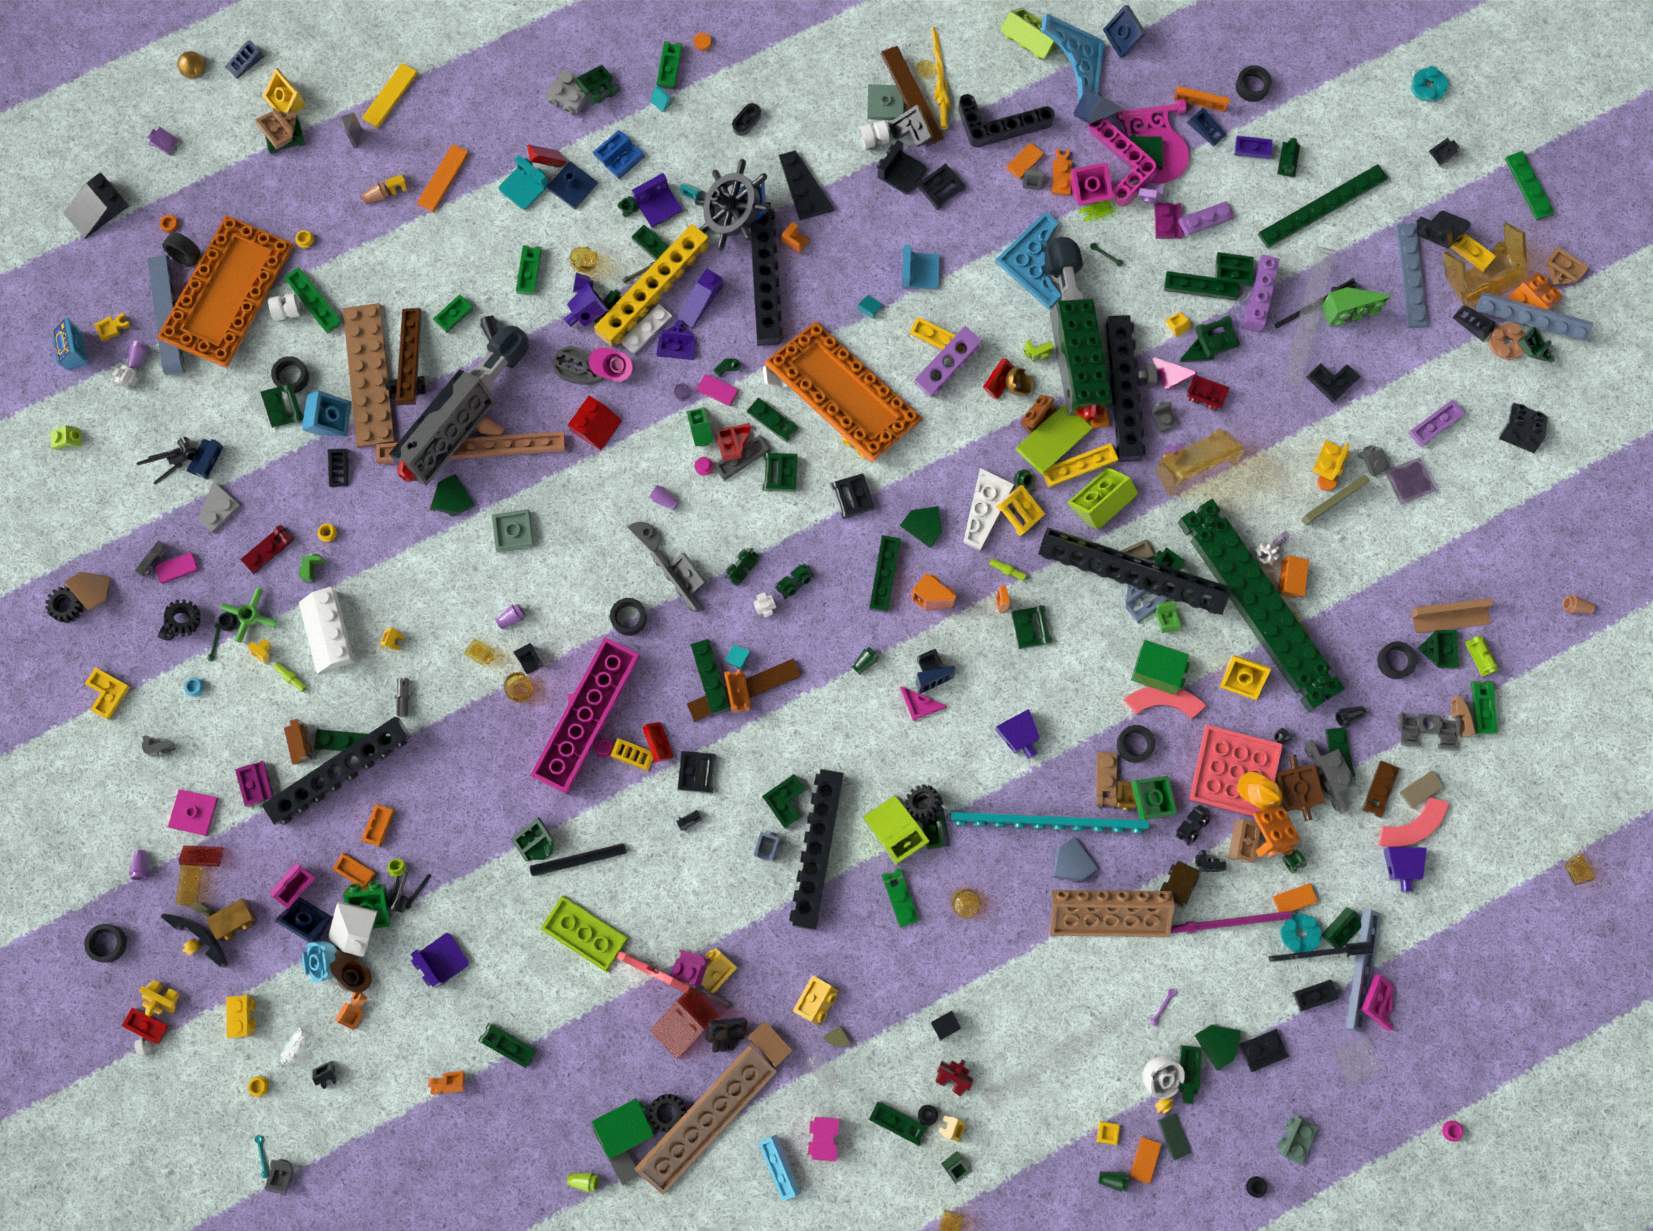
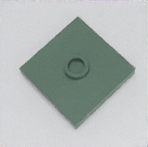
(884, 102)
(513, 530)

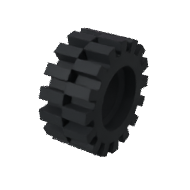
(56, 598)
(187, 608)
(917, 796)
(658, 1103)

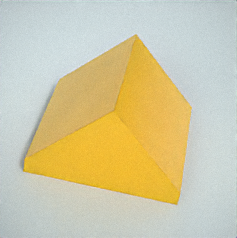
(282, 94)
(1244, 677)

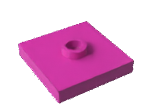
(192, 812)

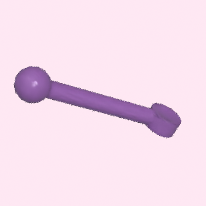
(1171, 993)

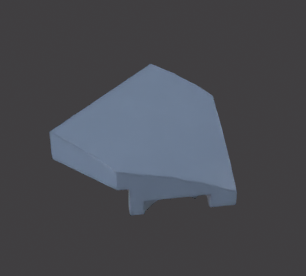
(1148, 606)
(1072, 862)

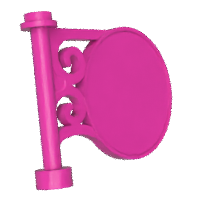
(1173, 146)

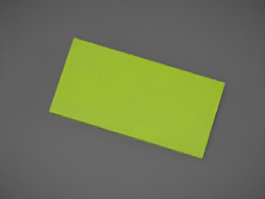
(1053, 439)
(584, 933)

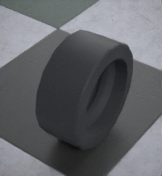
(1248, 95)
(181, 249)
(283, 362)
(625, 630)
(1386, 670)
(1136, 729)
(90, 939)

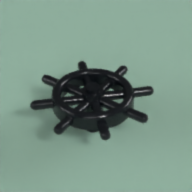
(731, 204)

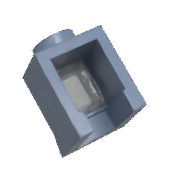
(766, 846)

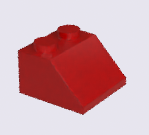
(594, 423)

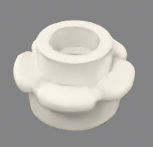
(142, 1047)

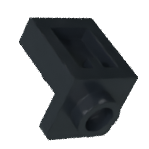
(1444, 151)
(1211, 865)

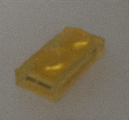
(189, 885)

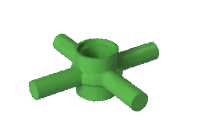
(243, 610)

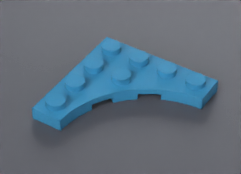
(1081, 48)
(1026, 260)

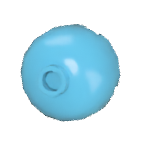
(318, 959)

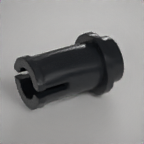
(188, 451)
(688, 820)

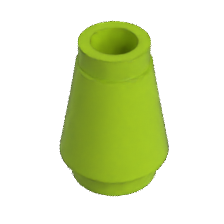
(583, 1181)

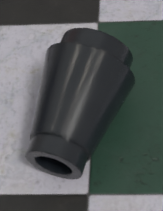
(489, 326)
(1348, 716)

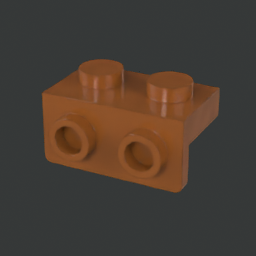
(1038, 413)
(297, 741)

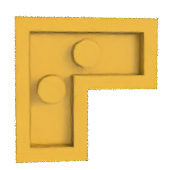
(111, 692)

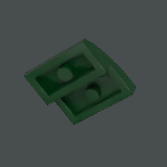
(1234, 269)

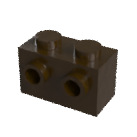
(1181, 883)

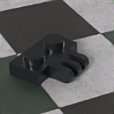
(725, 1032)

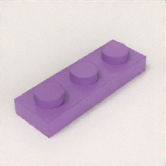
(1206, 218)
(1436, 423)

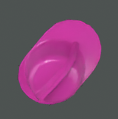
(607, 361)

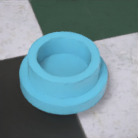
(194, 687)

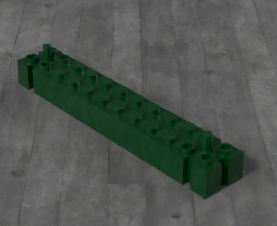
(1261, 605)

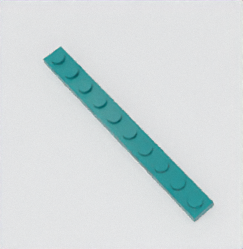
(1057, 823)

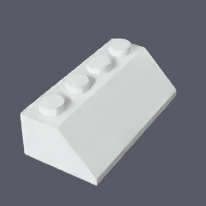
(326, 630)

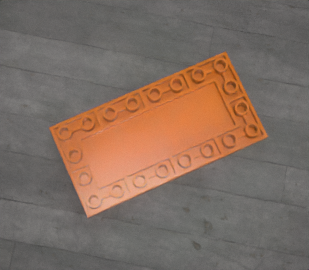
(226, 291)
(843, 391)

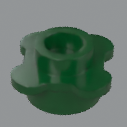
(629, 201)

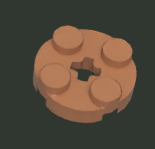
(1499, 335)

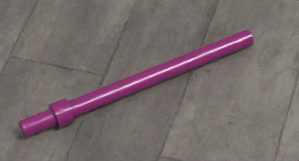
(1192, 927)

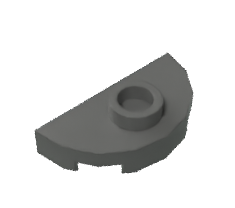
(646, 534)

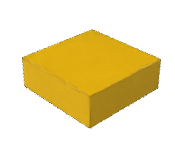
(1108, 1133)

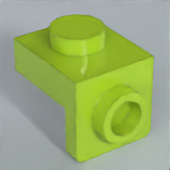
(1041, 352)
(65, 436)

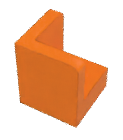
(793, 238)

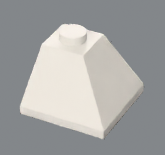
(352, 928)

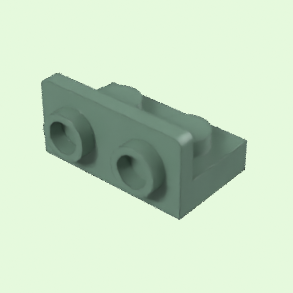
(1297, 1139)

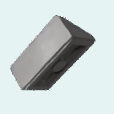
(352, 128)

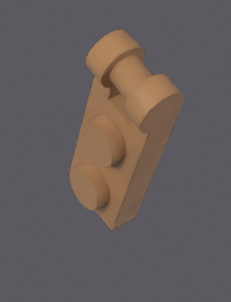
(1106, 778)

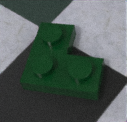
(779, 800)

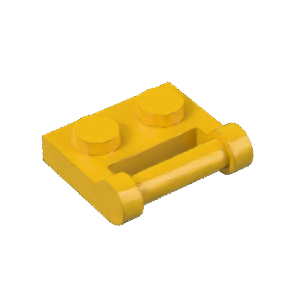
(1025, 506)

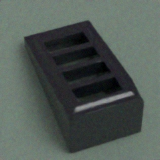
(1471, 327)
(331, 452)

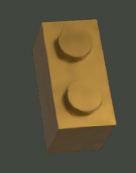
(231, 920)

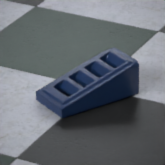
(251, 61)
(1197, 126)
(932, 678)

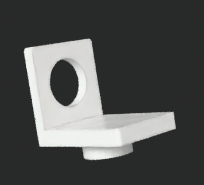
(772, 379)

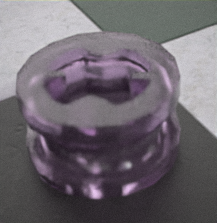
(682, 386)

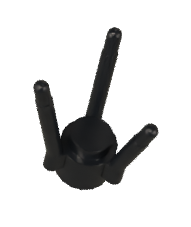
(174, 457)
(398, 901)

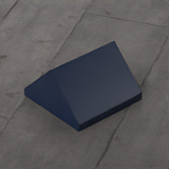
(1094, 107)
(304, 920)

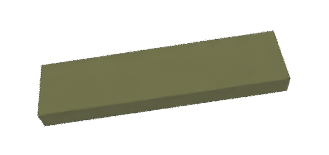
(1334, 500)

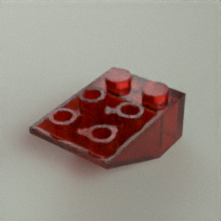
(684, 1022)

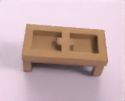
(1244, 841)
(769, 1044)

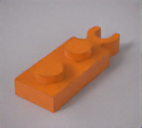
(1061, 174)

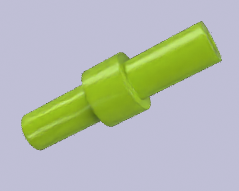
(1007, 569)
(289, 677)

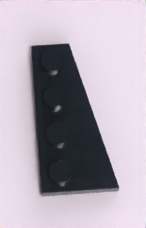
(804, 190)

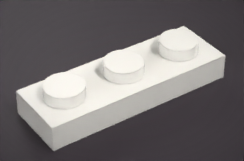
(646, 329)

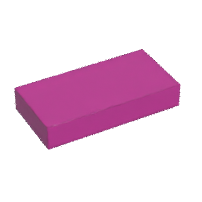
(717, 390)
(176, 567)

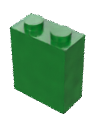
(1160, 667)
(622, 1128)

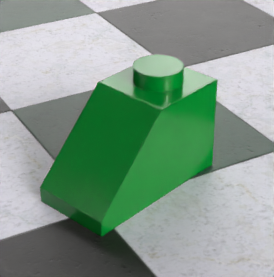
(699, 427)

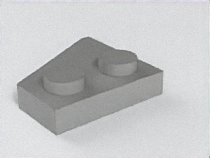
(217, 508)

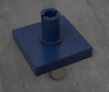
(1124, 31)
(572, 185)

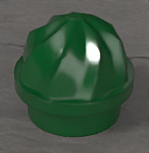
(1023, 478)

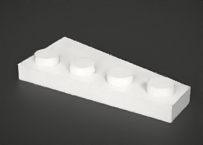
(983, 513)

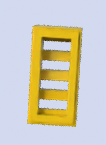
(617, 747)

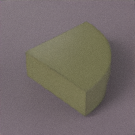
(200, 907)
(837, 1038)

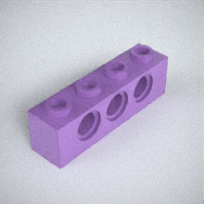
(1261, 293)
(965, 338)

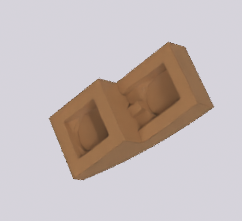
(1460, 710)

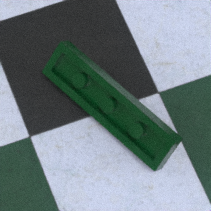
(1200, 286)
(884, 573)
(710, 677)
(341, 740)

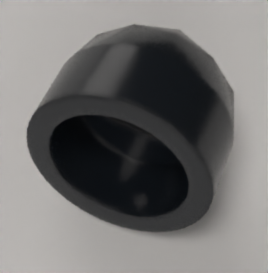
(164, 634)
(1282, 736)

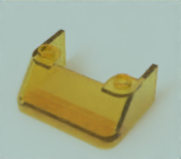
(1501, 275)
(1198, 458)

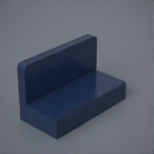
(206, 458)

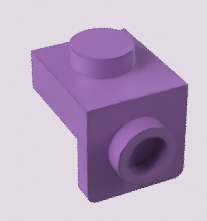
(162, 140)
(1152, 193)

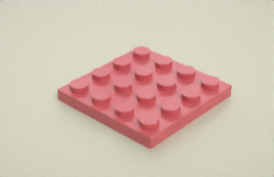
(1221, 763)

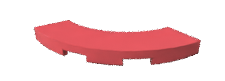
(1151, 697)
(1417, 829)
(653, 972)

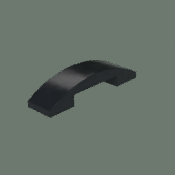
(215, 951)

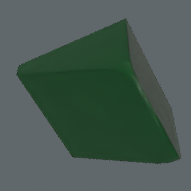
(955, 1167)

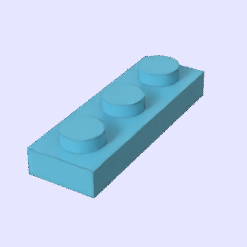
(779, 1167)

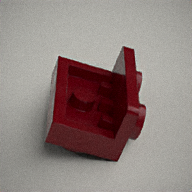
(1207, 392)

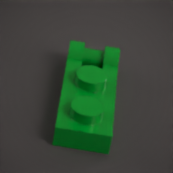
(669, 65)
(528, 270)
(1484, 708)
(900, 898)

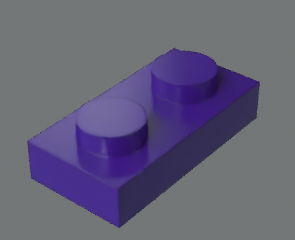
(1253, 147)

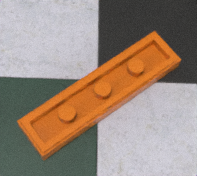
(442, 178)

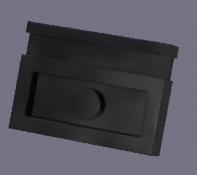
(1263, 1050)

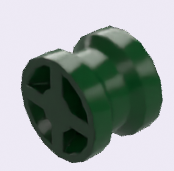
(1294, 861)

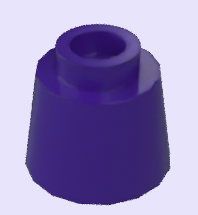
(580, 281)

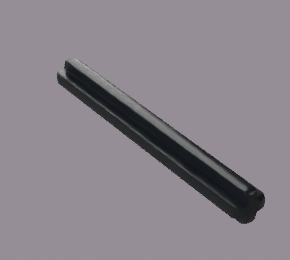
(578, 859)

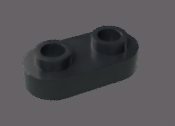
(745, 119)

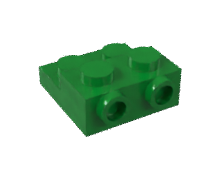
(1154, 798)
(370, 897)

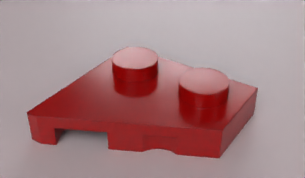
(732, 441)

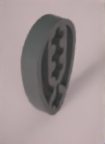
(571, 374)

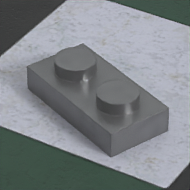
(146, 564)

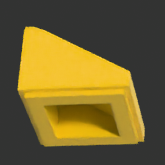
(1178, 324)

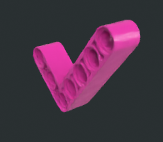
(1125, 155)

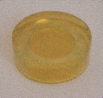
(925, 69)

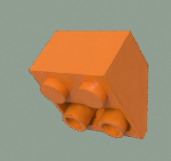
(932, 594)

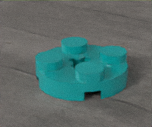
(1429, 75)
(1307, 924)

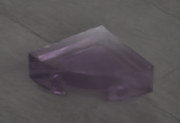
(1281, 538)

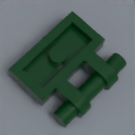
(595, 79)

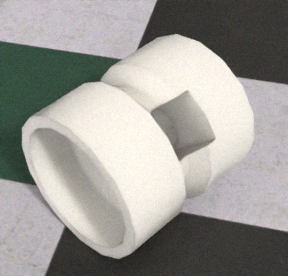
(874, 134)
(284, 307)

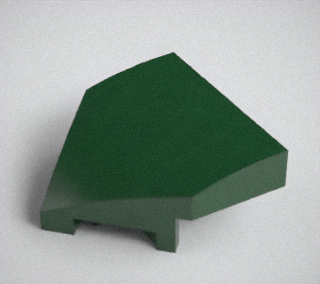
(1535, 347)
(451, 497)
(924, 524)
(1442, 649)
(1219, 1044)

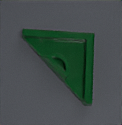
(1151, 146)
(1196, 352)

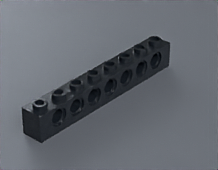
(1122, 325)
(765, 334)
(834, 781)
(275, 806)

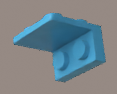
(919, 269)

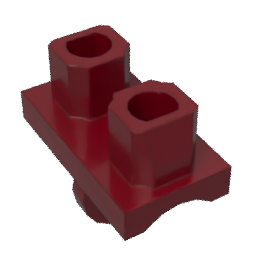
(956, 1073)

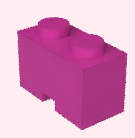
(291, 885)
(823, 1136)

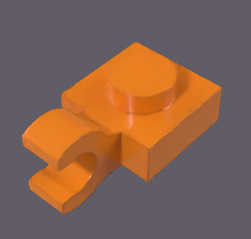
(352, 1013)
(450, 1083)

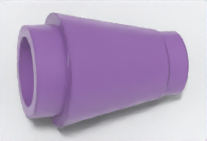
(137, 354)
(663, 497)
(510, 616)
(139, 866)

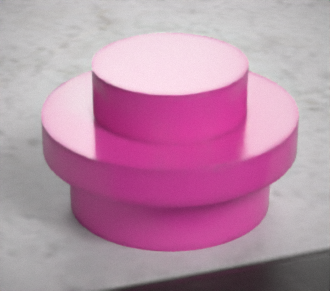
(703, 466)
(604, 748)
(1452, 1131)

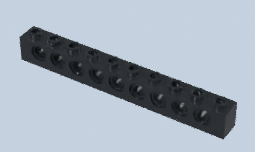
(1145, 568)

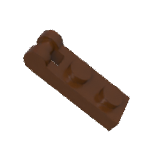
(1380, 788)

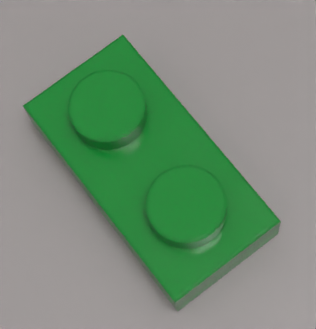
(453, 313)

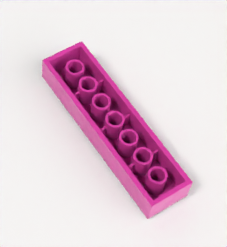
(585, 716)

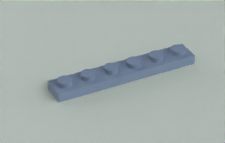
(1411, 276)
(1534, 316)
(1363, 971)

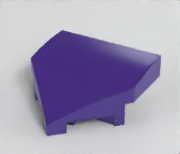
(676, 343)

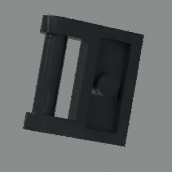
(937, 182)
(859, 495)
(690, 771)

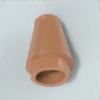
(376, 193)
(489, 427)
(1575, 604)

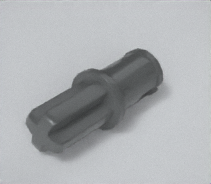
(402, 697)

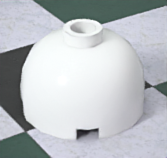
(1162, 1077)

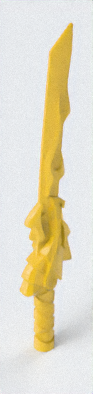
(941, 86)

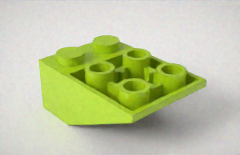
(896, 830)

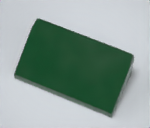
(937, 832)
(1342, 928)
(1174, 1136)

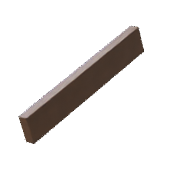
(909, 89)
(409, 356)
(756, 685)

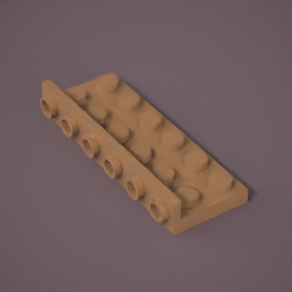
(1111, 913)

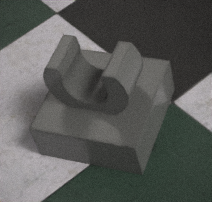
(1033, 178)
(1149, 376)

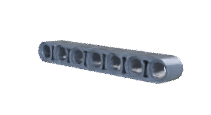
(163, 301)

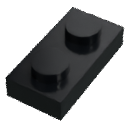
(1315, 995)

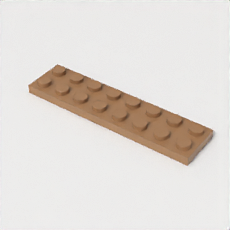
(368, 375)
(705, 1120)

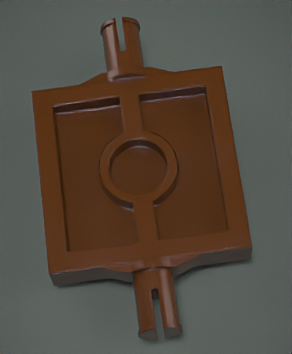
(1300, 788)

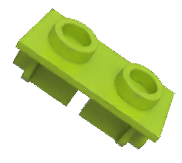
(1481, 656)

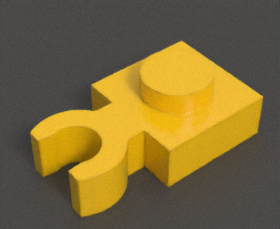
(110, 327)

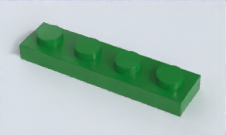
(1529, 185)
(313, 300)

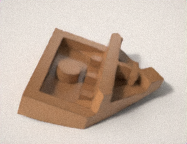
(278, 127)
(1564, 268)
(89, 588)

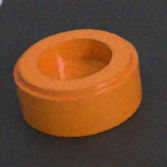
(702, 41)
(169, 223)
(1326, 484)

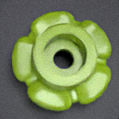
(396, 863)

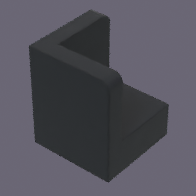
(528, 658)
(929, 660)
(945, 1025)

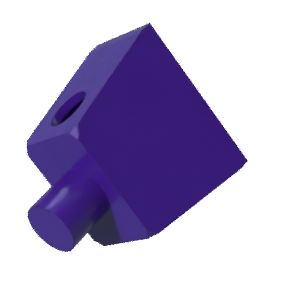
(585, 307)
(1020, 733)
(1405, 865)

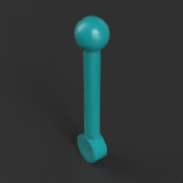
(258, 1139)

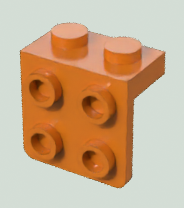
(1537, 292)
(1277, 830)

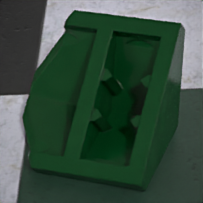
(534, 841)

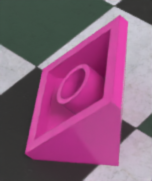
(1091, 184)

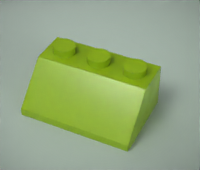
(1026, 30)
(1103, 497)

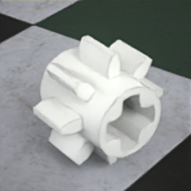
(124, 377)
(1267, 553)
(764, 604)

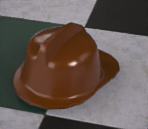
(350, 972)

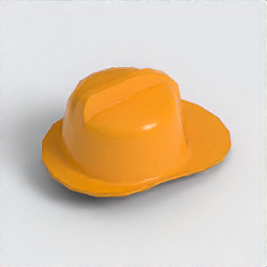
(1259, 790)

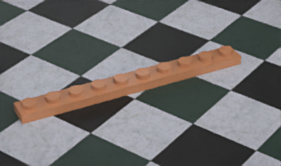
(494, 446)

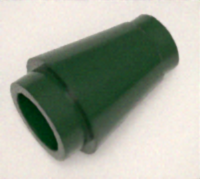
(865, 660)
(1114, 1180)

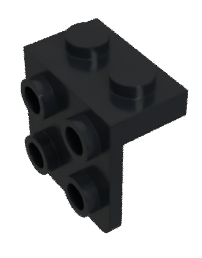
(900, 169)
(1443, 228)
(1524, 428)

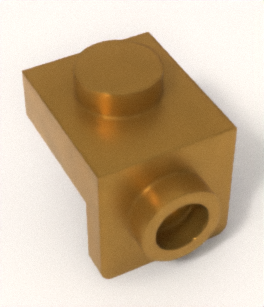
(1125, 795)

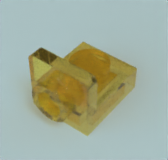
(479, 652)

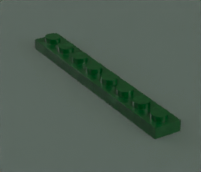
(1322, 206)

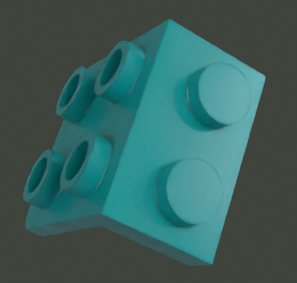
(524, 183)

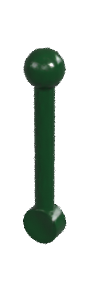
(1093, 246)
(211, 657)

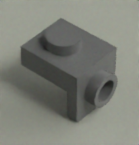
(1374, 459)
(158, 749)
(279, 1176)

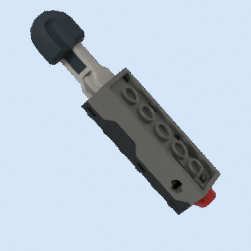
(456, 410)

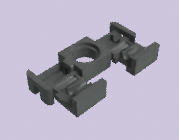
(1444, 727)

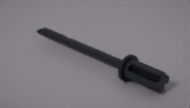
(1350, 284)
(1351, 949)

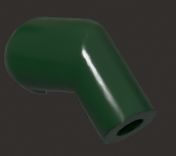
(727, 365)

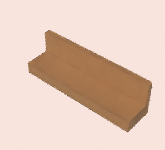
(1451, 615)

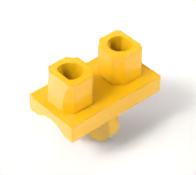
(151, 994)

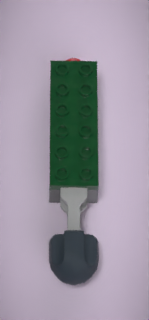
(1077, 336)

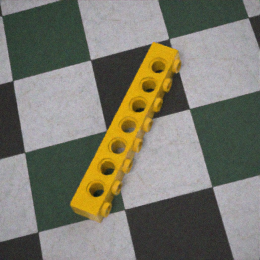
(690, 237)

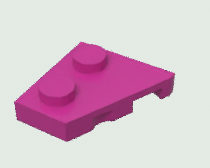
(1379, 1001)

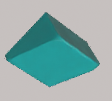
(660, 99)
(690, 191)
(869, 306)
(737, 656)

